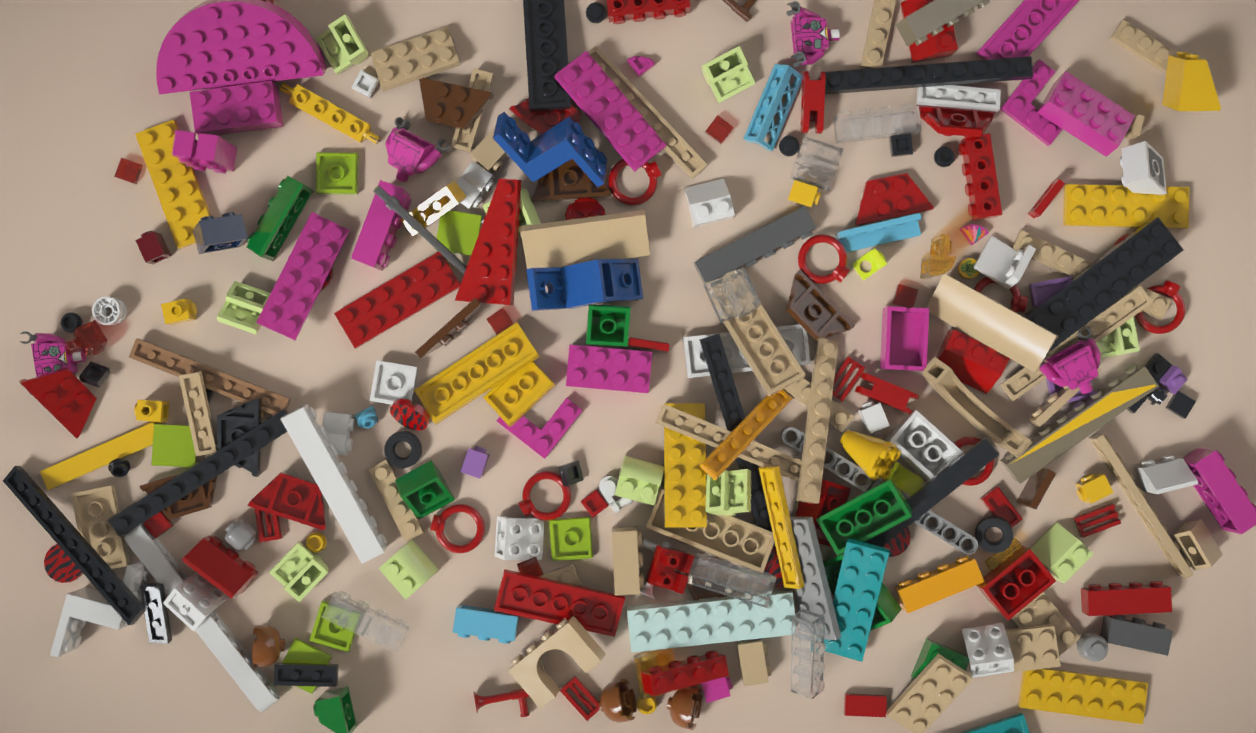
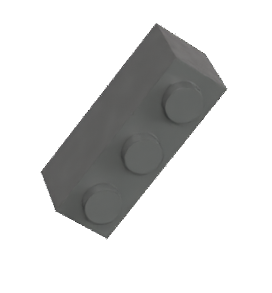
(1136, 634)

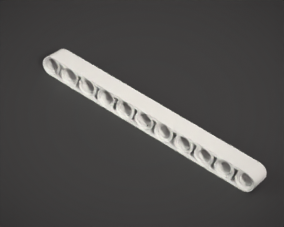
(213, 629)

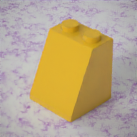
(1189, 84)

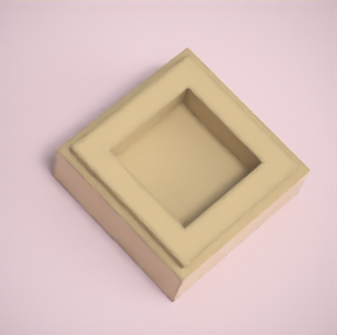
(1135, 127)

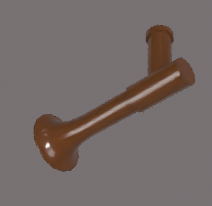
(742, 11)

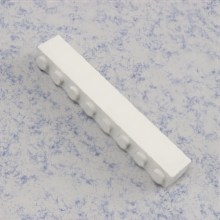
(334, 483)

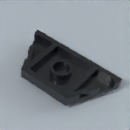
(234, 424)

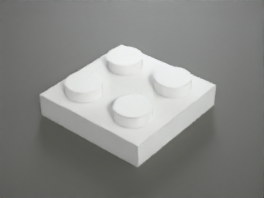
(393, 382)

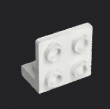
(1003, 263)
(519, 538)
(194, 600)
(988, 650)

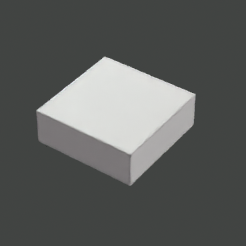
(365, 84)

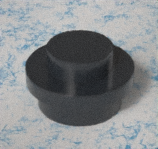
(595, 12)
(789, 146)
(944, 156)
(70, 322)
(1158, 396)
(119, 467)

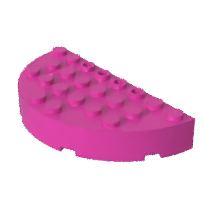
(235, 45)

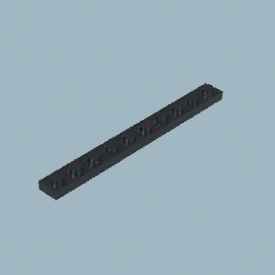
(929, 75)
(733, 416)
(199, 474)
(75, 545)

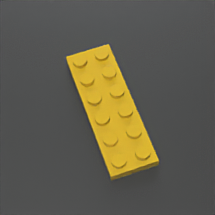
(174, 182)
(1122, 208)
(476, 373)
(683, 475)
(1083, 695)

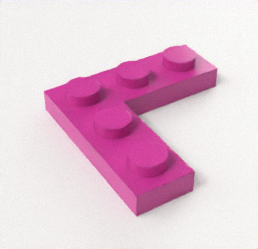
(1021, 110)
(545, 440)

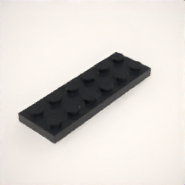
(545, 53)

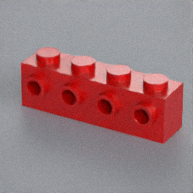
(638, 10)
(980, 177)
(1126, 599)
(684, 673)

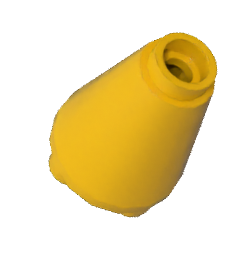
(870, 453)

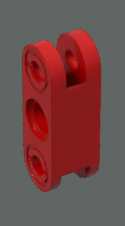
(812, 102)
(887, 393)

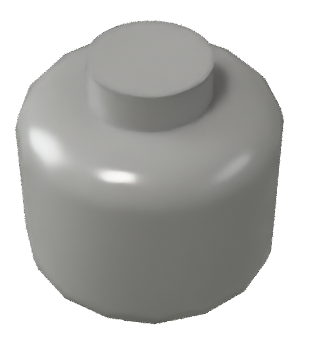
(240, 535)
(1092, 647)

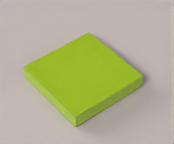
(337, 173)
(459, 231)
(173, 446)
(571, 538)
(330, 634)
(305, 653)

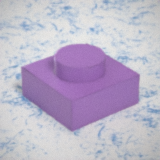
(1173, 379)

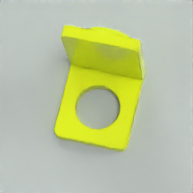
(876, 260)
(905, 479)

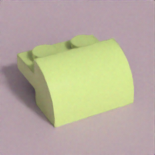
(342, 45)
(728, 74)
(243, 307)
(1120, 341)
(639, 480)
(729, 493)
(408, 569)
(299, 571)

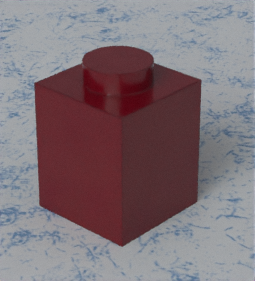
(153, 247)

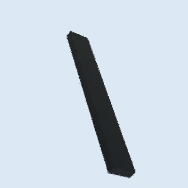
(941, 486)

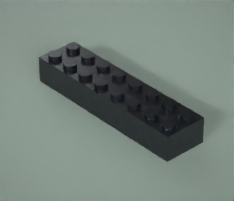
(1105, 280)

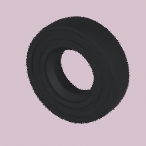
(412, 440)
(998, 546)

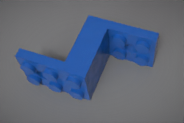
(550, 149)
(584, 284)

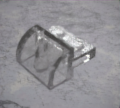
(816, 163)
(732, 295)

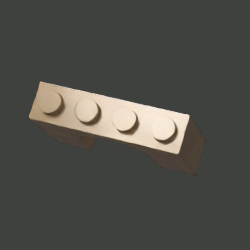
(568, 637)

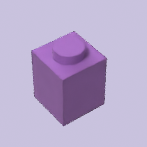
(475, 462)

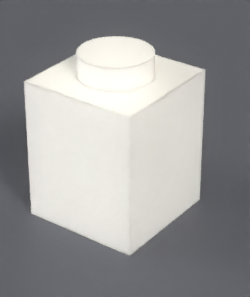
(873, 417)

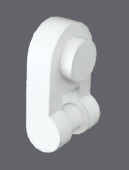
(607, 487)

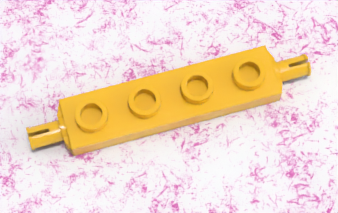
(329, 113)

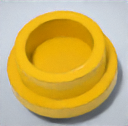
(316, 542)
(647, 706)

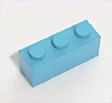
(485, 624)

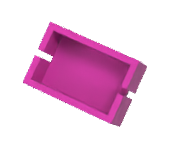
(207, 152)
(904, 338)

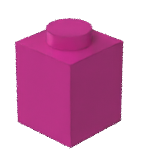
(717, 689)

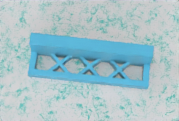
(770, 104)
(880, 233)

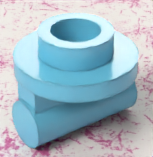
(367, 417)

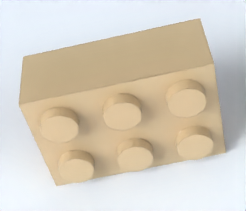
(627, 560)

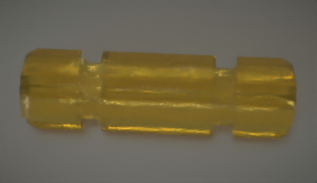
(992, 562)

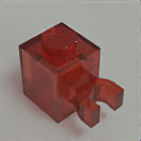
(88, 338)

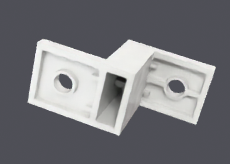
(92, 607)

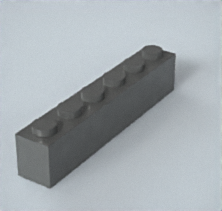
(755, 245)

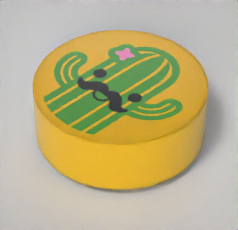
(966, 268)

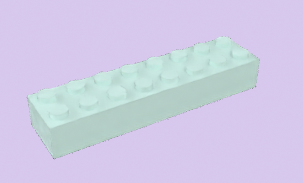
(708, 621)

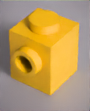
(804, 194)
(179, 311)
(152, 410)
(1093, 488)

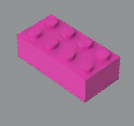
(236, 108)
(1086, 114)
(380, 229)
(609, 369)
(1221, 491)

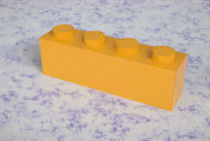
(938, 584)

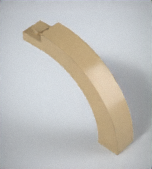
(973, 410)

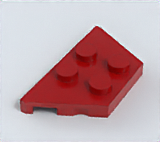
(543, 120)
(956, 121)
(891, 199)
(63, 397)
(293, 500)

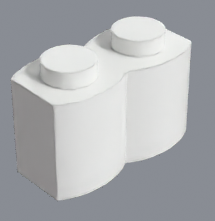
(474, 183)
(338, 430)

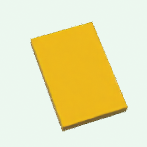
(519, 393)

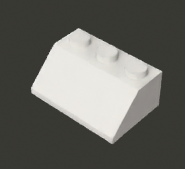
(923, 446)

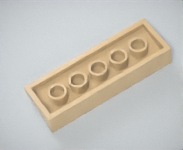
(585, 240)
(991, 323)
(723, 537)

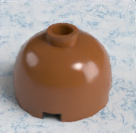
(266, 645)
(618, 701)
(685, 707)

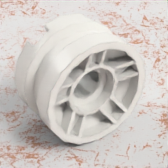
(101, 309)

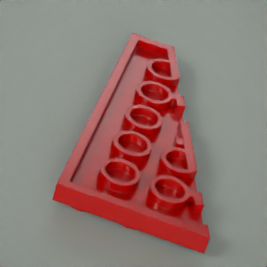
(493, 260)

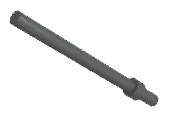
(393, 204)

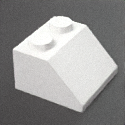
(1143, 169)
(709, 203)
(1164, 475)

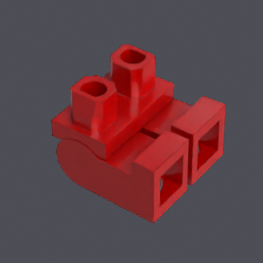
(663, 568)

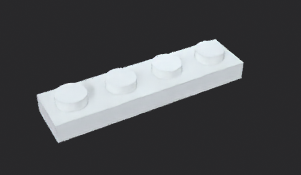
(959, 97)

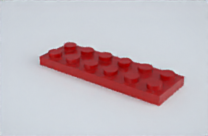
(397, 300)
(555, 600)

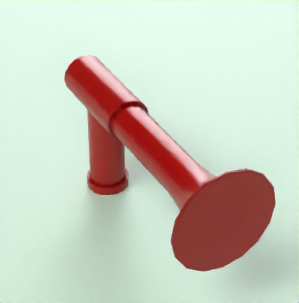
(519, 694)

